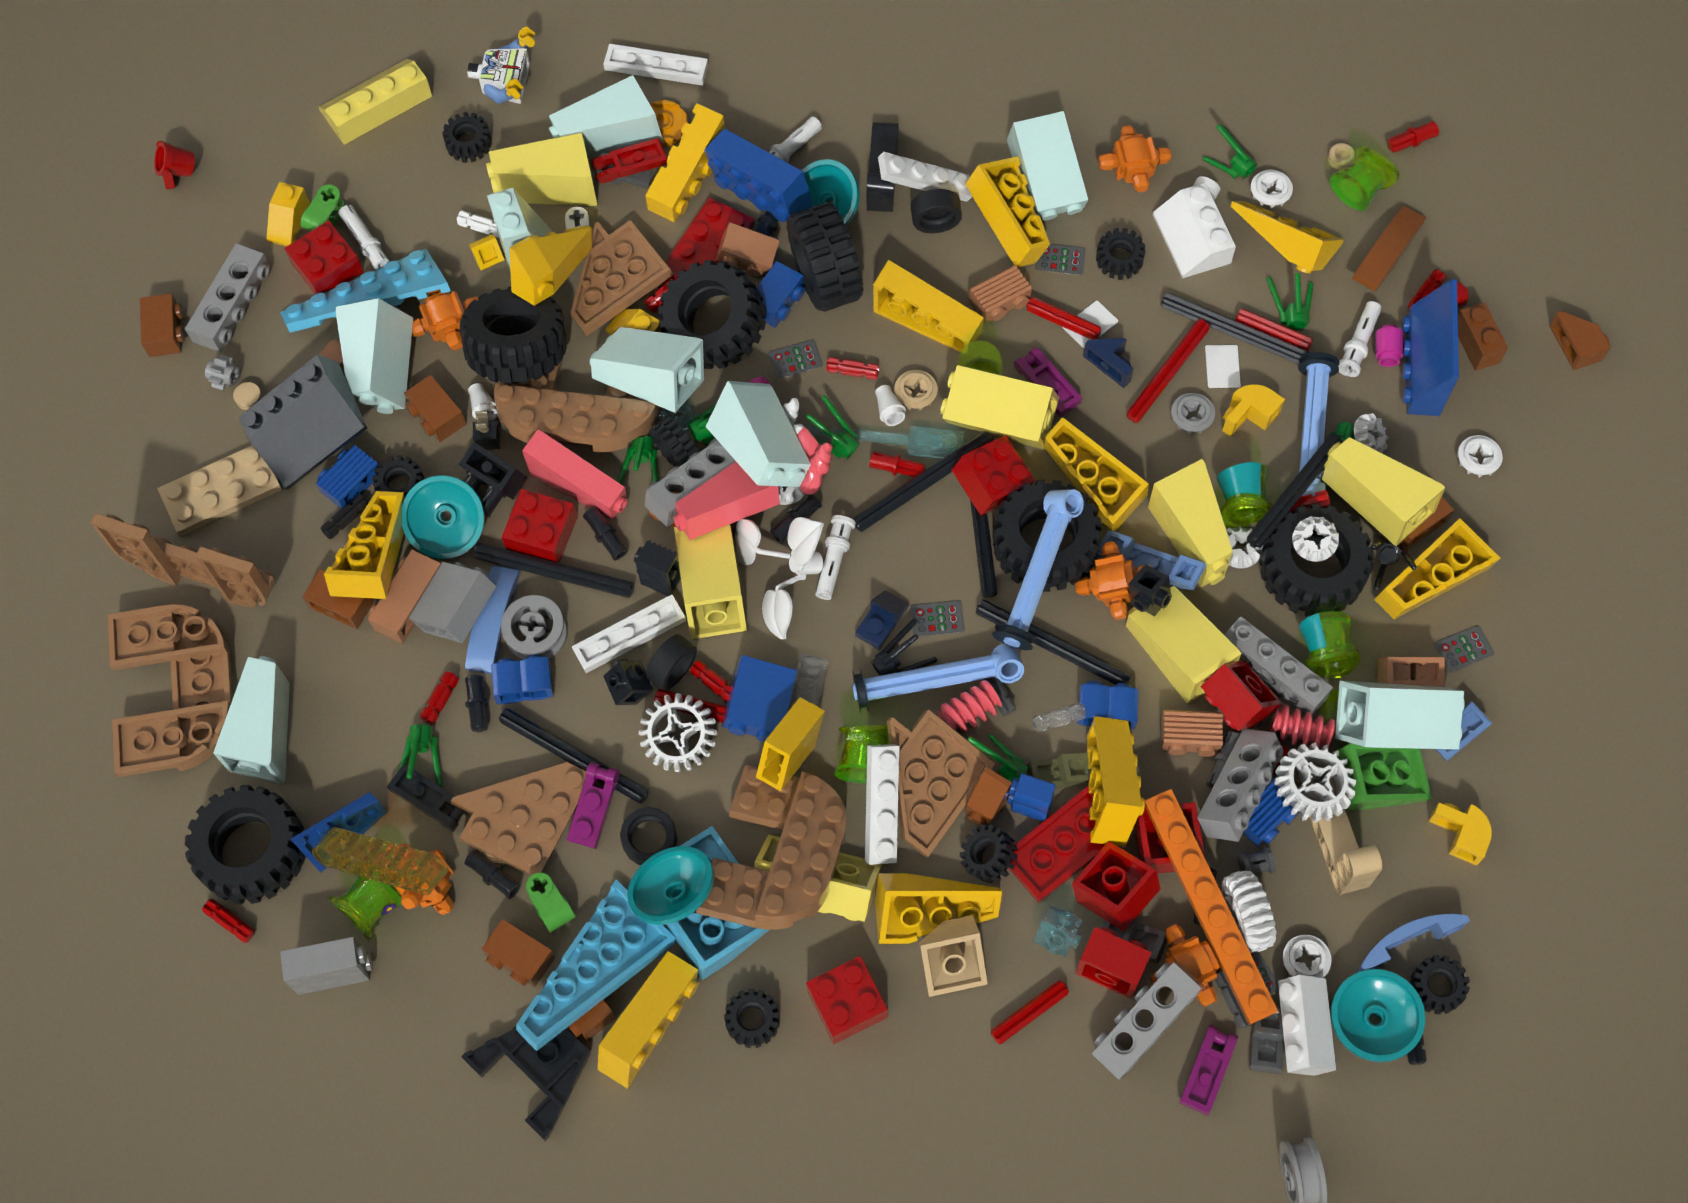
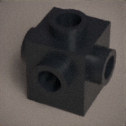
(1150, 590)
(627, 682)

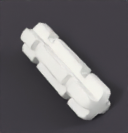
(477, 223)

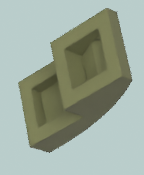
(1064, 771)

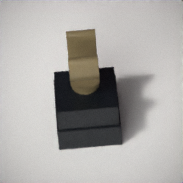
(486, 432)

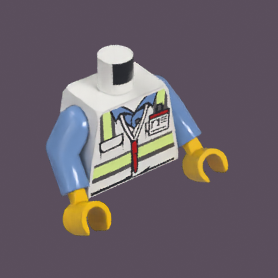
(505, 69)

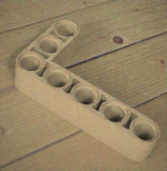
(1348, 865)

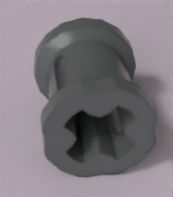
(1264, 856)

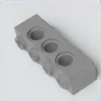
(241, 262)
(659, 495)
(1278, 668)
(1240, 785)
(1121, 1060)

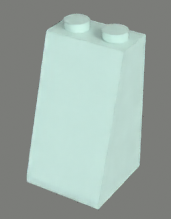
(609, 119)
(1049, 164)
(514, 219)
(375, 352)
(651, 365)
(758, 434)
(1399, 715)
(257, 723)

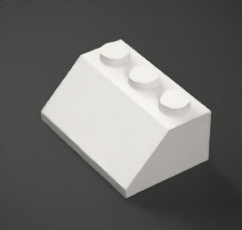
(1194, 231)

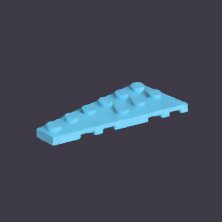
(392, 284)
(596, 964)

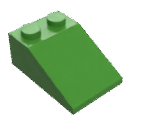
(1385, 776)

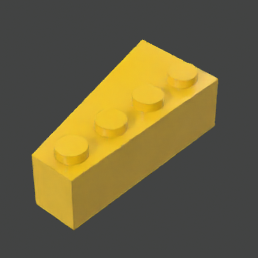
(685, 166)
(1009, 209)
(924, 308)
(1096, 473)
(370, 555)
(1443, 566)
(1113, 781)
(646, 1019)

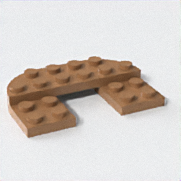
(573, 417)
(234, 577)
(199, 687)
(804, 860)

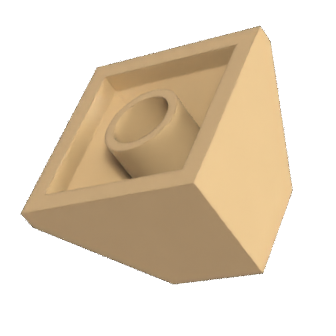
(953, 957)

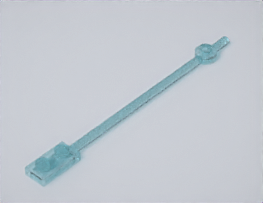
(920, 441)

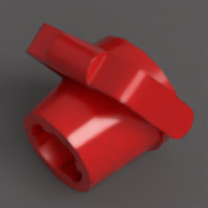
(172, 162)

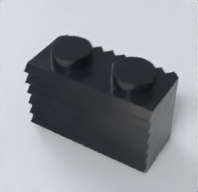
(657, 568)

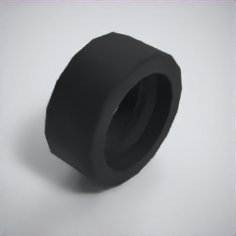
(937, 221)
(671, 662)
(644, 815)

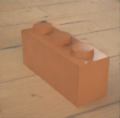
(392, 614)

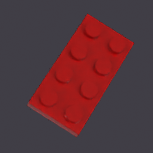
(704, 236)
(1057, 848)

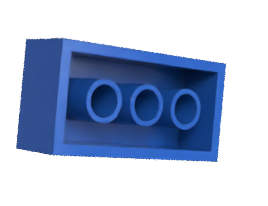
(757, 176)

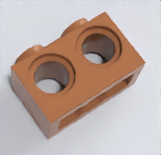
(1411, 670)

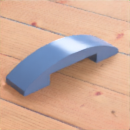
(1182, 571)
(486, 631)
(1440, 925)

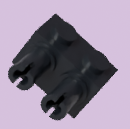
(487, 468)

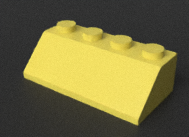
(376, 100)
(850, 886)

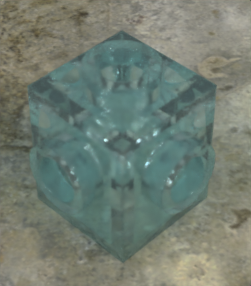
(1059, 931)

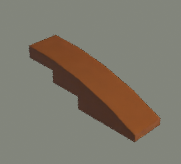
(1389, 248)

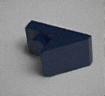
(1105, 356)
(881, 620)

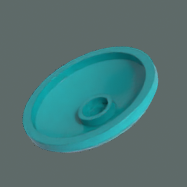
(833, 181)
(424, 518)
(670, 885)
(1390, 999)

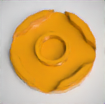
(670, 121)

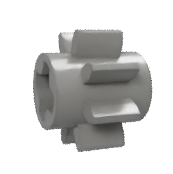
(222, 372)

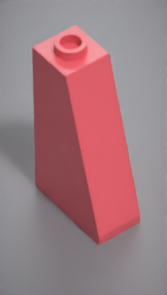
(573, 475)
(722, 501)

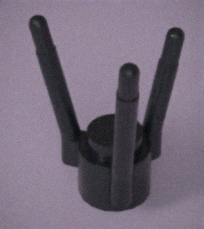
(1389, 555)
(887, 661)

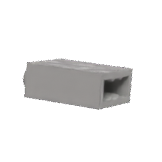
(453, 601)
(325, 965)

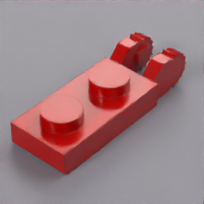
(630, 160)

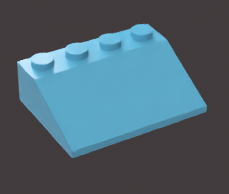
(708, 940)

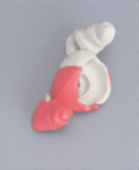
(817, 453)

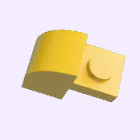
(1252, 403)
(1471, 830)

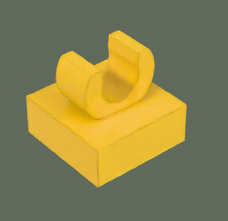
(486, 252)

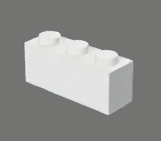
(1306, 1025)

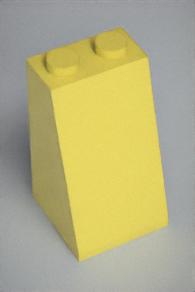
(545, 171)
(1000, 406)
(1381, 488)
(1192, 519)
(710, 583)
(1182, 644)

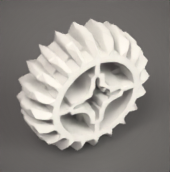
(664, 736)
(1326, 802)
(1250, 909)

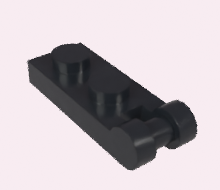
(426, 797)

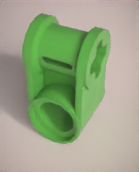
(323, 208)
(550, 905)

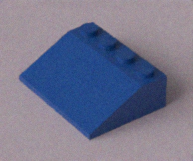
(1431, 351)

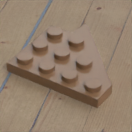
(615, 275)
(934, 778)
(522, 816)

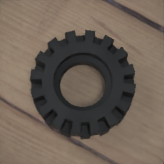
(467, 125)
(1124, 241)
(672, 441)
(395, 468)
(1000, 861)
(1451, 972)
(757, 1036)

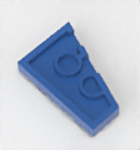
(354, 817)

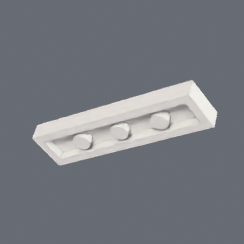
(656, 64)
(922, 175)
(628, 633)
(882, 804)

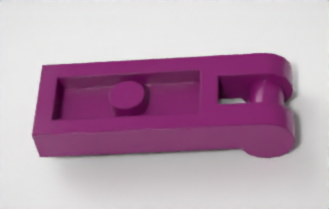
(1048, 376)
(593, 806)
(1208, 1071)

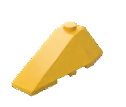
(1302, 246)
(545, 262)
(917, 904)

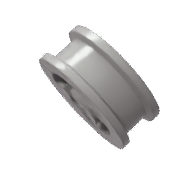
(530, 612)
(1303, 1172)

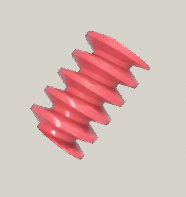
(970, 707)
(1302, 728)

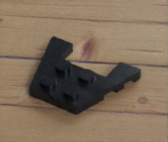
(551, 1068)

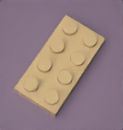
(218, 490)

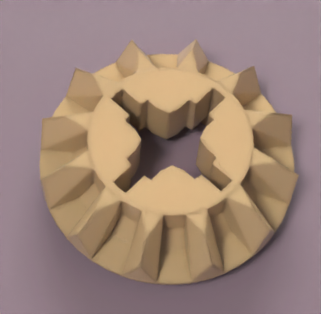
(910, 380)

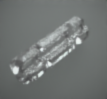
(1059, 717)

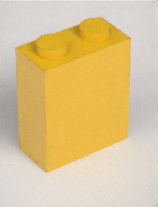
(790, 744)

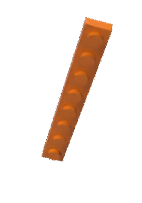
(1210, 907)

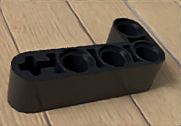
(881, 192)

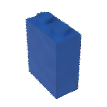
(758, 697)

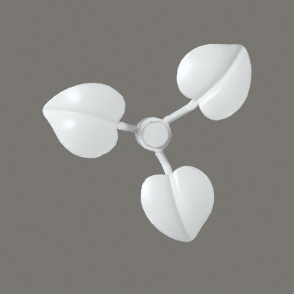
(802, 539)

